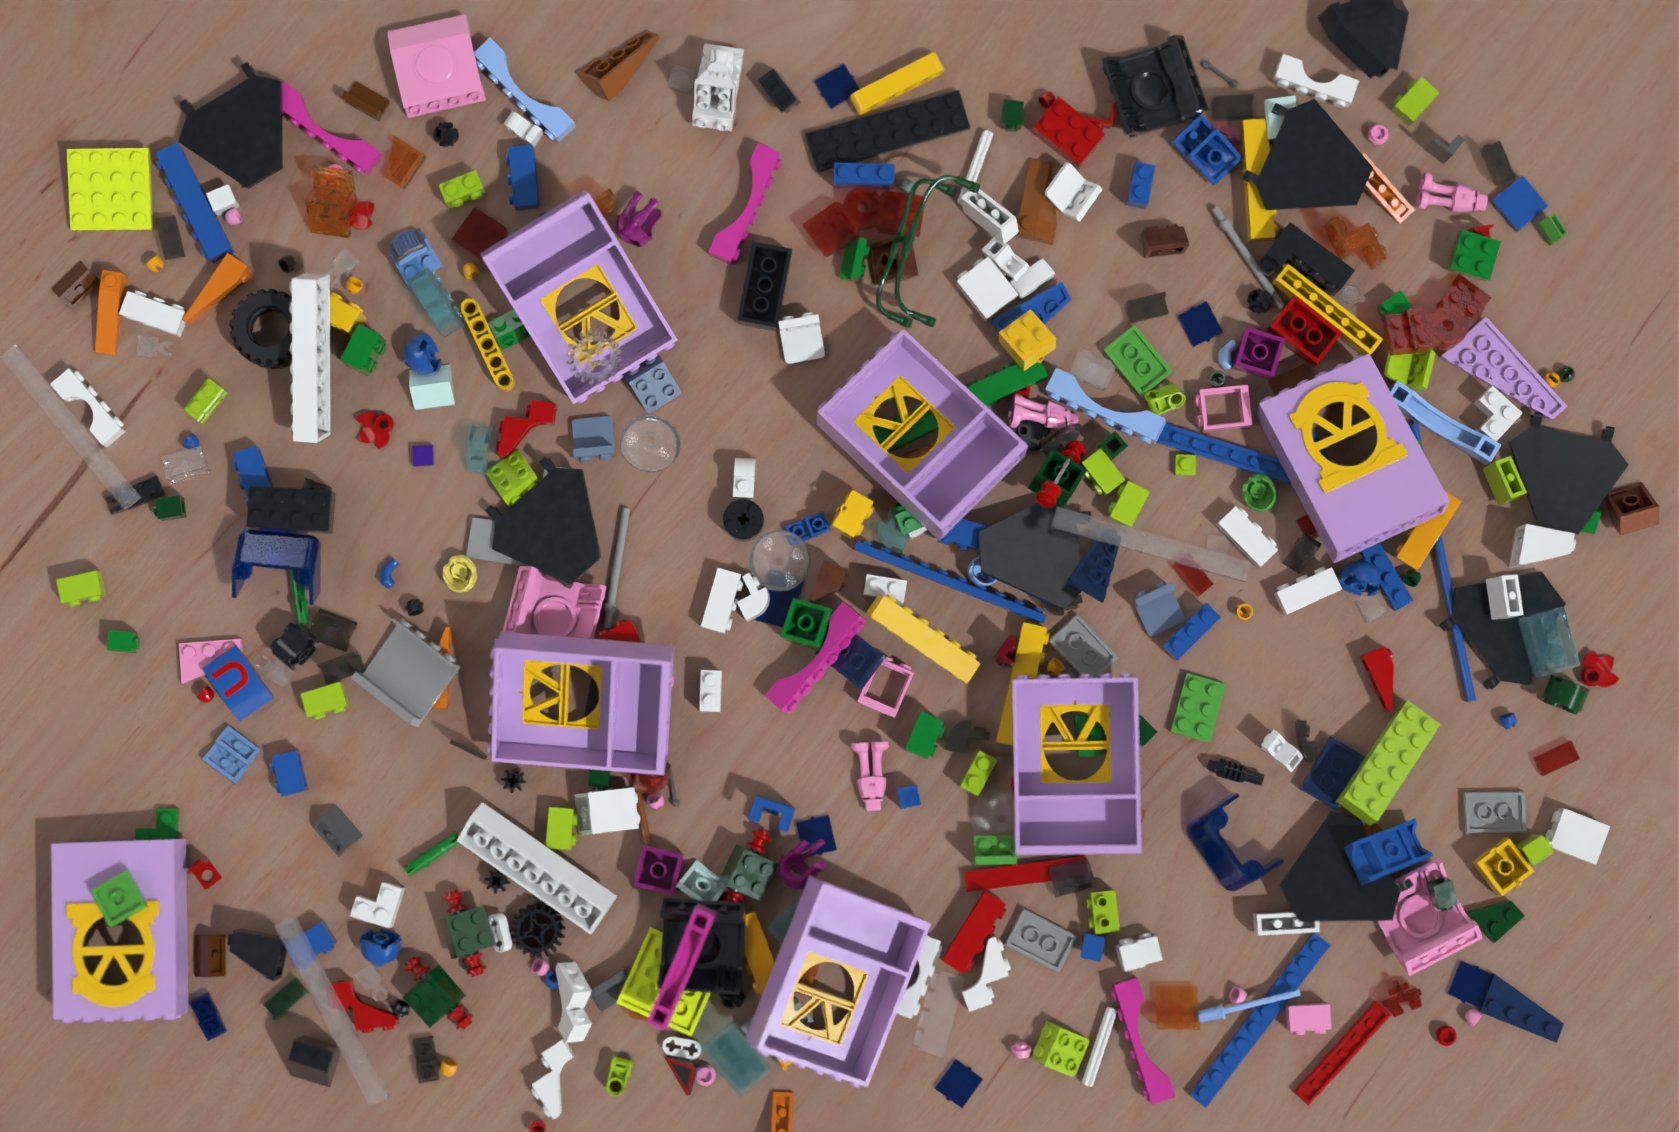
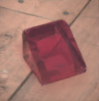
(1232, 134)

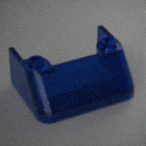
(278, 551)
(1217, 853)

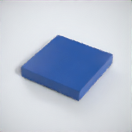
(1519, 203)

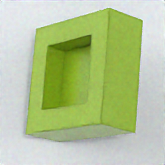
(1185, 465)

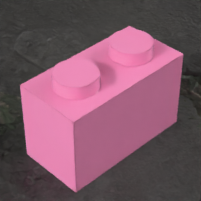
(1308, 1017)

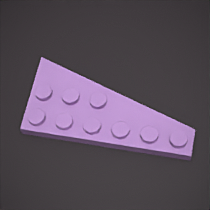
(1497, 363)

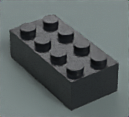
(764, 286)
(290, 509)

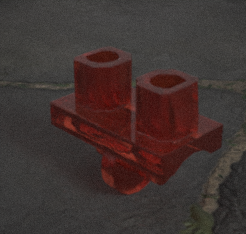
(1394, 1003)

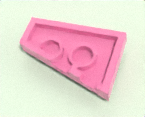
(199, 654)

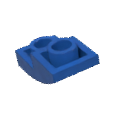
(809, 527)

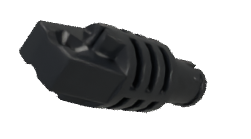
(1235, 772)

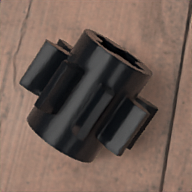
(446, 134)
(1259, 301)
(517, 776)
(492, 879)
(732, 1000)

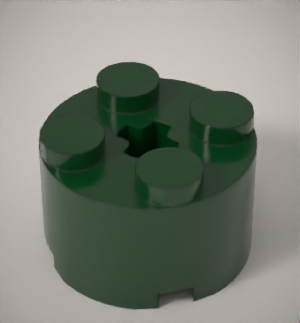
(1565, 693)

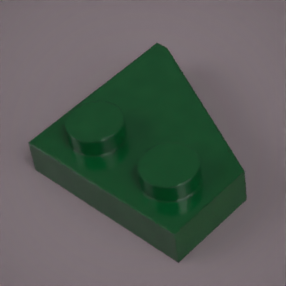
(1496, 919)

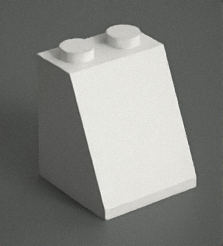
(1539, 544)
(607, 811)

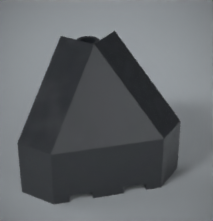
(1367, 32)

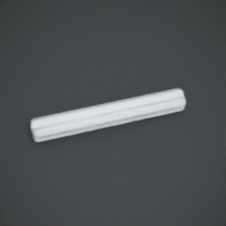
(978, 159)
(1099, 1046)

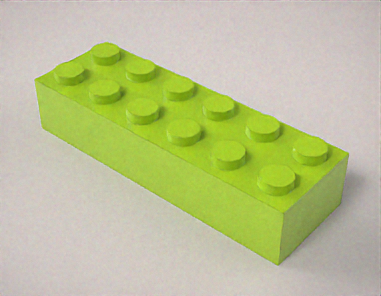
(1388, 763)

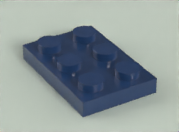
(858, 661)
(1331, 772)

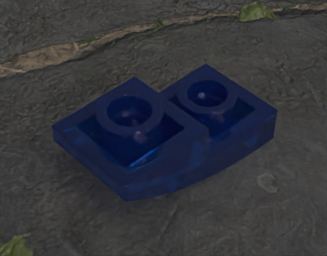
(208, 1016)

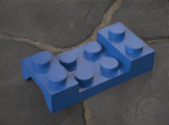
(1386, 852)

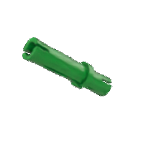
(302, 617)
(424, 859)

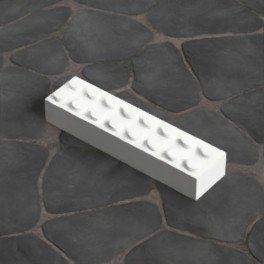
(310, 357)
(536, 868)

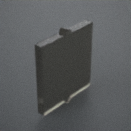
(468, 749)

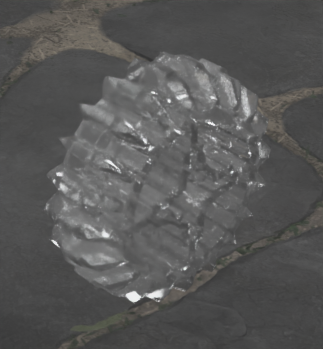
(598, 349)

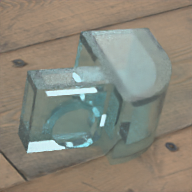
(478, 448)
(891, 537)

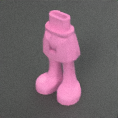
(1462, 197)
(1049, 415)
(871, 787)

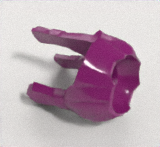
(637, 226)
(795, 861)

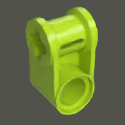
(1163, 400)
(619, 1073)

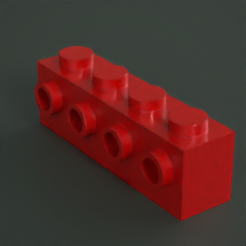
(973, 932)

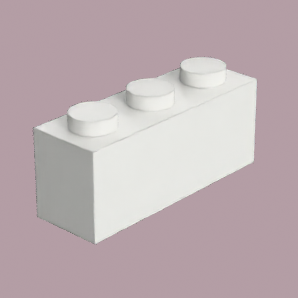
(990, 215)
(153, 313)
(1247, 536)
(1307, 590)
(722, 601)
(1281, 923)

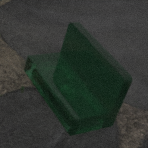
(286, 998)

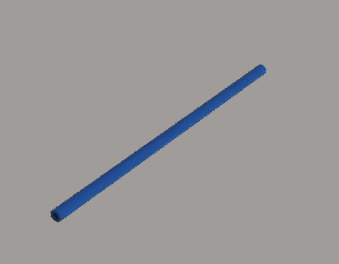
(1448, 597)

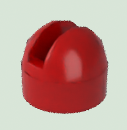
(1046, 99)
(206, 695)
(537, 1123)

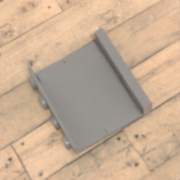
(408, 673)

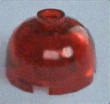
(650, 782)

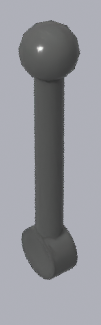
(1207, 65)
(675, 803)

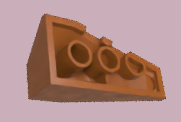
(614, 72)
(1037, 213)

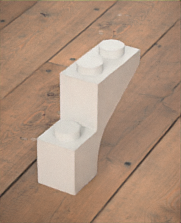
(993, 968)
(574, 996)
(548, 1087)

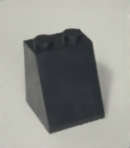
(260, 951)
(313, 1060)

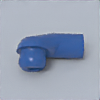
(386, 573)

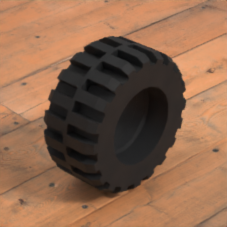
(243, 325)

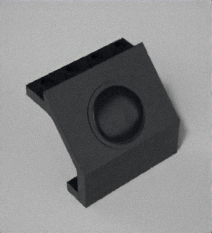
(1155, 87)
(722, 955)

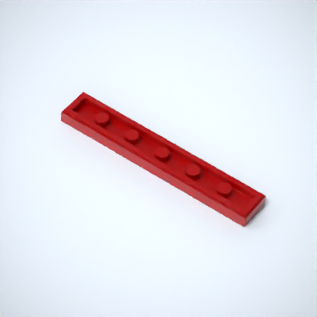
(1012, 874)
(1342, 1053)

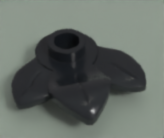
(1033, 433)

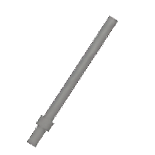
(1226, 225)
(610, 607)

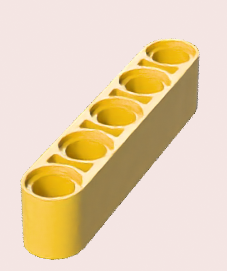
(897, 83)
(483, 336)

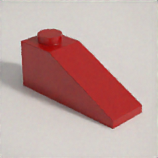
(1381, 674)

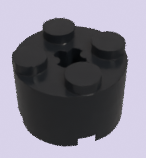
(737, 510)
(294, 645)

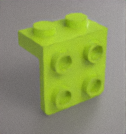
(1410, 369)
(512, 477)
(1060, 1049)

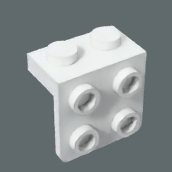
(1072, 192)
(801, 338)

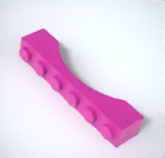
(358, 152)
(727, 242)
(842, 627)
(681, 967)
(1130, 997)

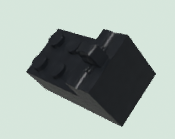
(1309, 258)

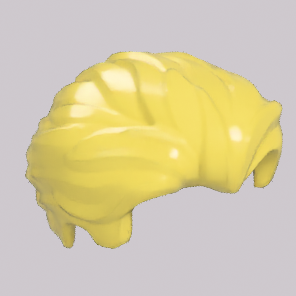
(460, 574)

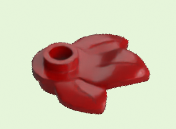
(360, 215)
(372, 428)
(1600, 669)

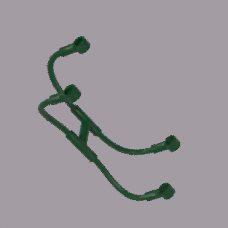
(908, 239)

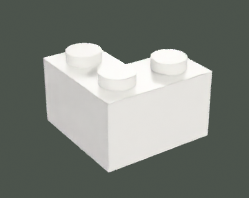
(1500, 413)
(882, 585)
(379, 911)
(1138, 952)

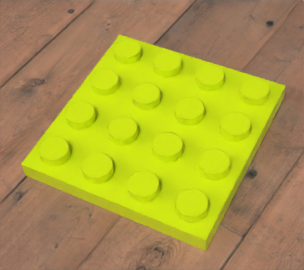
(110, 189)
(641, 987)

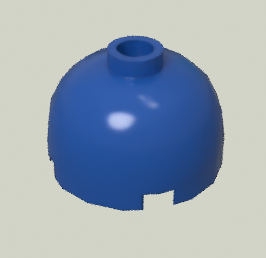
(421, 354)
(1360, 577)
(380, 947)

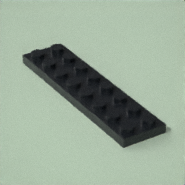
(888, 131)

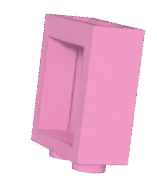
(1244, 408)
(903, 669)

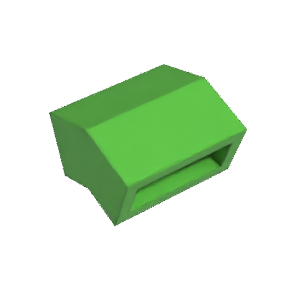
(1552, 229)

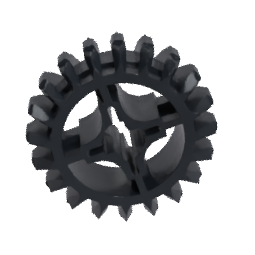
(534, 921)

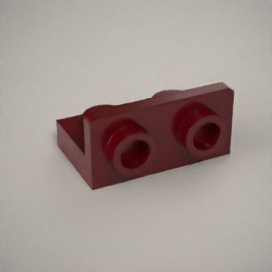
(1007, 648)

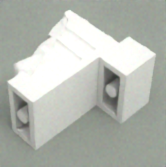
(717, 87)

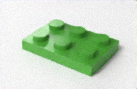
(1137, 361)
(1197, 707)

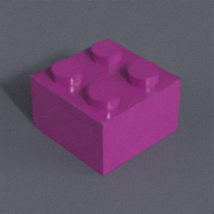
(1258, 353)
(658, 869)

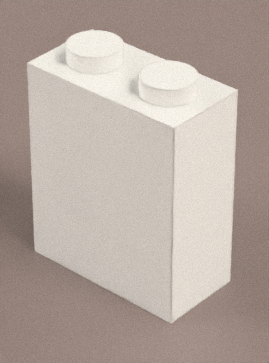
(986, 288)
(1577, 835)

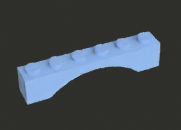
(552, 119)
(1142, 424)
(1459, 435)

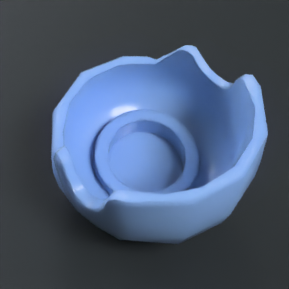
(976, 576)

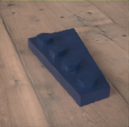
(1094, 570)
(1514, 1008)

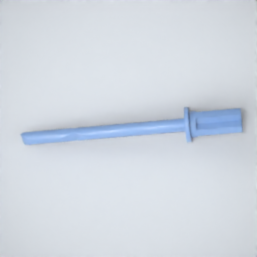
(1219, 1012)

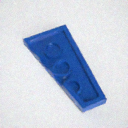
(1043, 305)

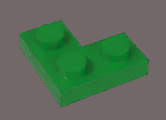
(166, 826)

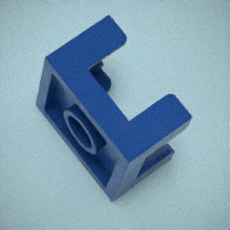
(773, 808)

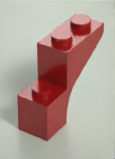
(515, 429)
(365, 1015)

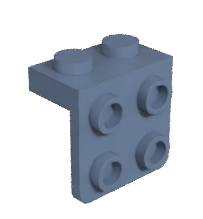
(653, 384)
(593, 438)
(1158, 609)

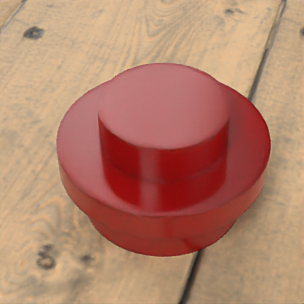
(1446, 1035)

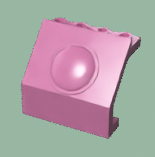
(436, 66)
(551, 609)
(1422, 932)

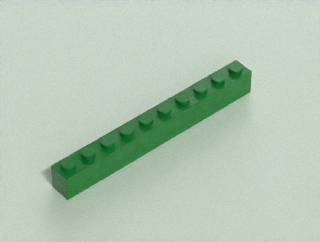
(989, 391)

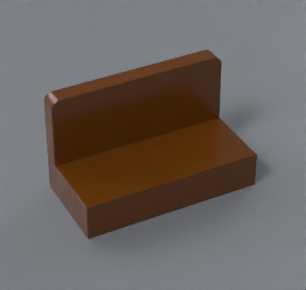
(366, 101)
(76, 285)
(1289, 379)
(209, 955)

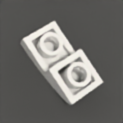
(1032, 278)

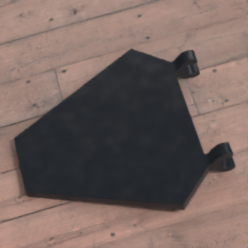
(239, 129)
(1310, 163)
(1565, 473)
(550, 525)
(1032, 555)
(1501, 640)
(1325, 885)

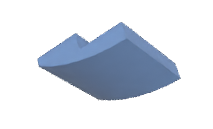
(231, 755)

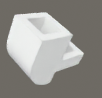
(1005, 259)
(744, 477)
(757, 602)
(1281, 751)

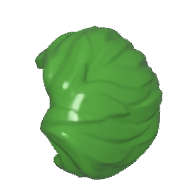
(1259, 492)

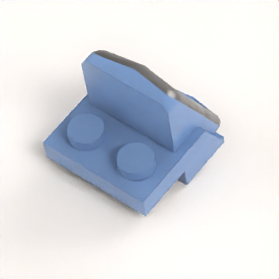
(413, 253)

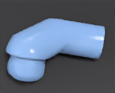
(1224, 354)

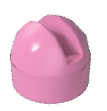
(233, 217)
(655, 804)
(536, 967)
(1237, 992)
(1472, 1017)

